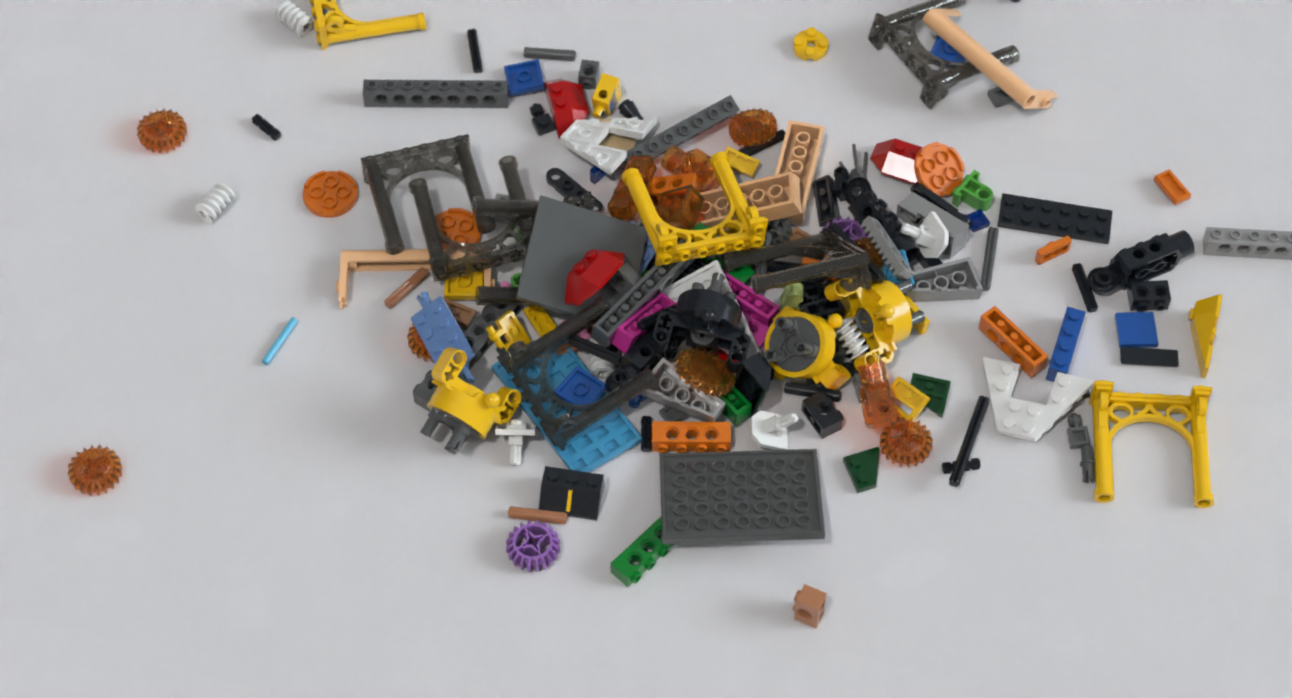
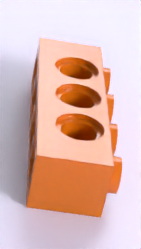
(665, 183)
(1013, 341)
(683, 430)

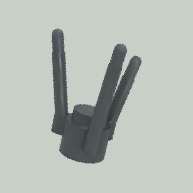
(857, 172)

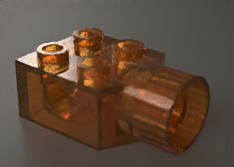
(694, 161)
(680, 207)
(875, 389)

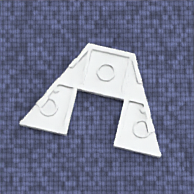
(586, 135)
(1026, 418)

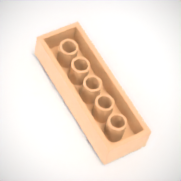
(801, 155)
(773, 196)

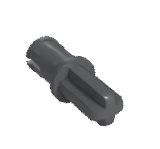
(1087, 463)

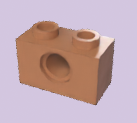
(809, 605)

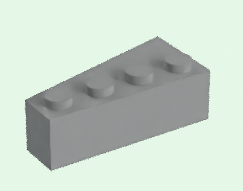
(946, 282)

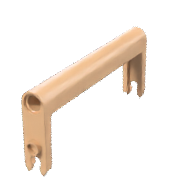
(984, 61)
(382, 261)

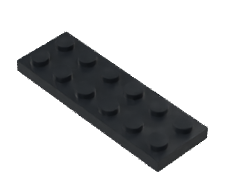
(1055, 218)

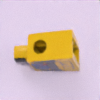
(606, 96)

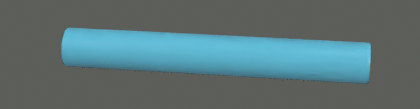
(279, 341)

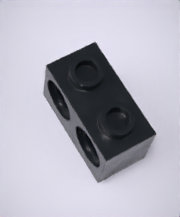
(1148, 292)

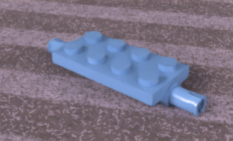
(440, 330)

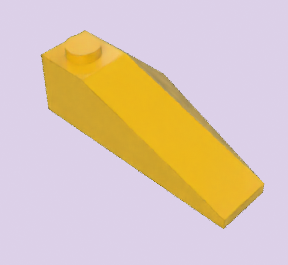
(1203, 329)

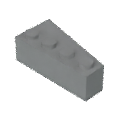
(915, 210)
(680, 396)

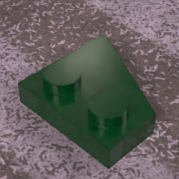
(863, 469)

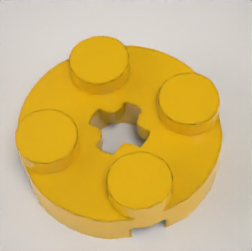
(814, 37)

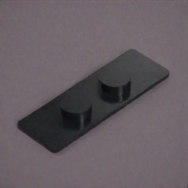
(1149, 356)

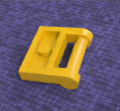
(910, 397)

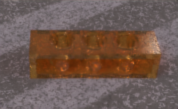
(621, 203)

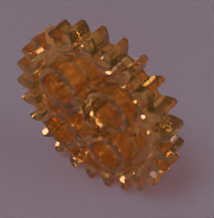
(704, 371)

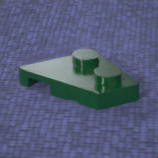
(935, 389)

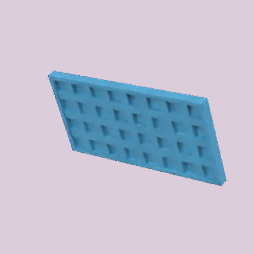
(594, 445)

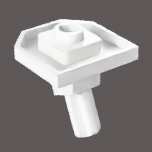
(929, 237)
(770, 429)
(516, 432)

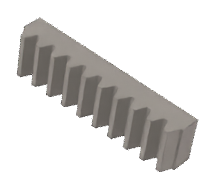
(887, 248)

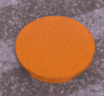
(939, 168)
(330, 193)
(458, 226)

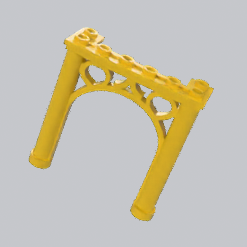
(338, 27)
(664, 236)
(1192, 407)

